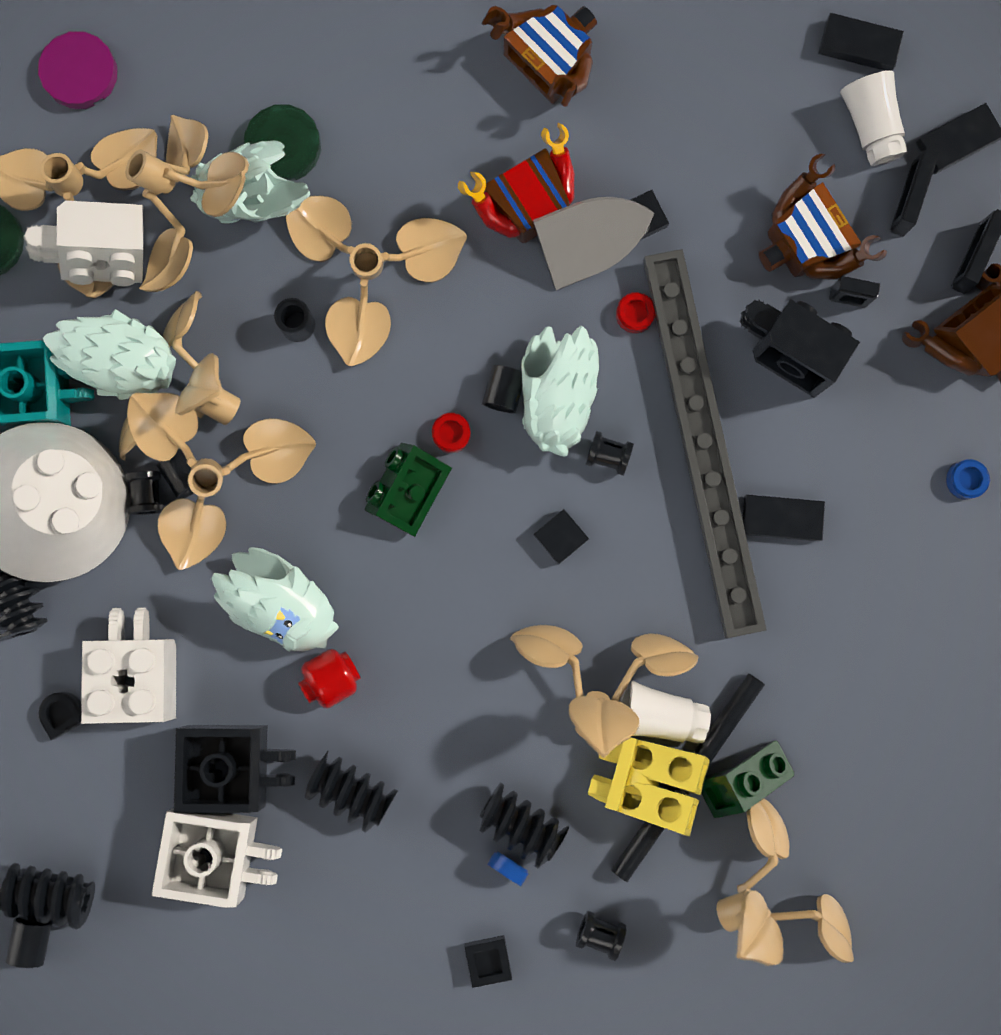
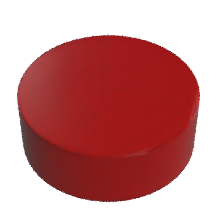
(635, 312)
(451, 433)

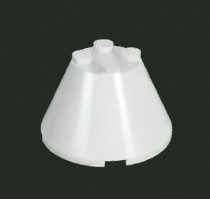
(58, 502)

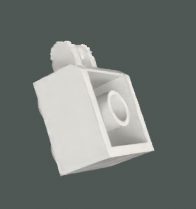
(92, 242)
(108, 662)
(221, 882)

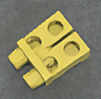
(637, 780)

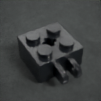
(799, 344)
(244, 750)

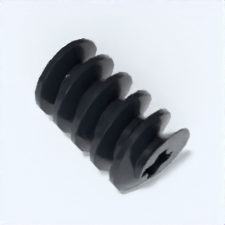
(16, 607)
(349, 793)
(521, 826)
(45, 898)

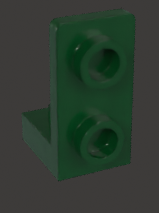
(747, 782)

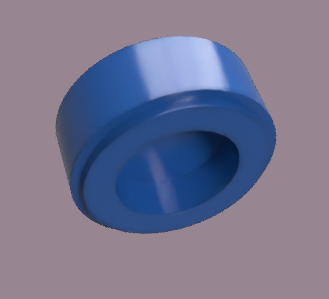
(968, 479)
(508, 868)

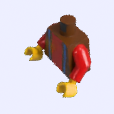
(526, 190)

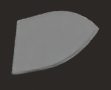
(590, 236)

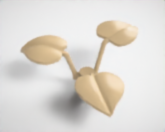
(30, 173)
(222, 189)
(353, 325)
(204, 387)
(194, 529)
(596, 717)
(747, 911)

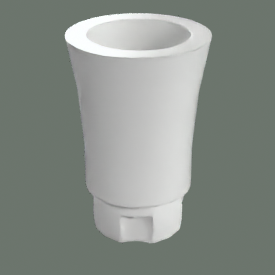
(876, 116)
(667, 715)

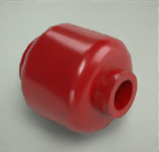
(329, 678)

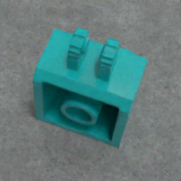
(44, 390)

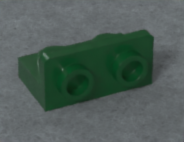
(407, 488)

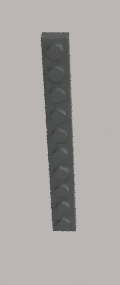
(704, 444)

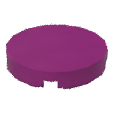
(77, 70)

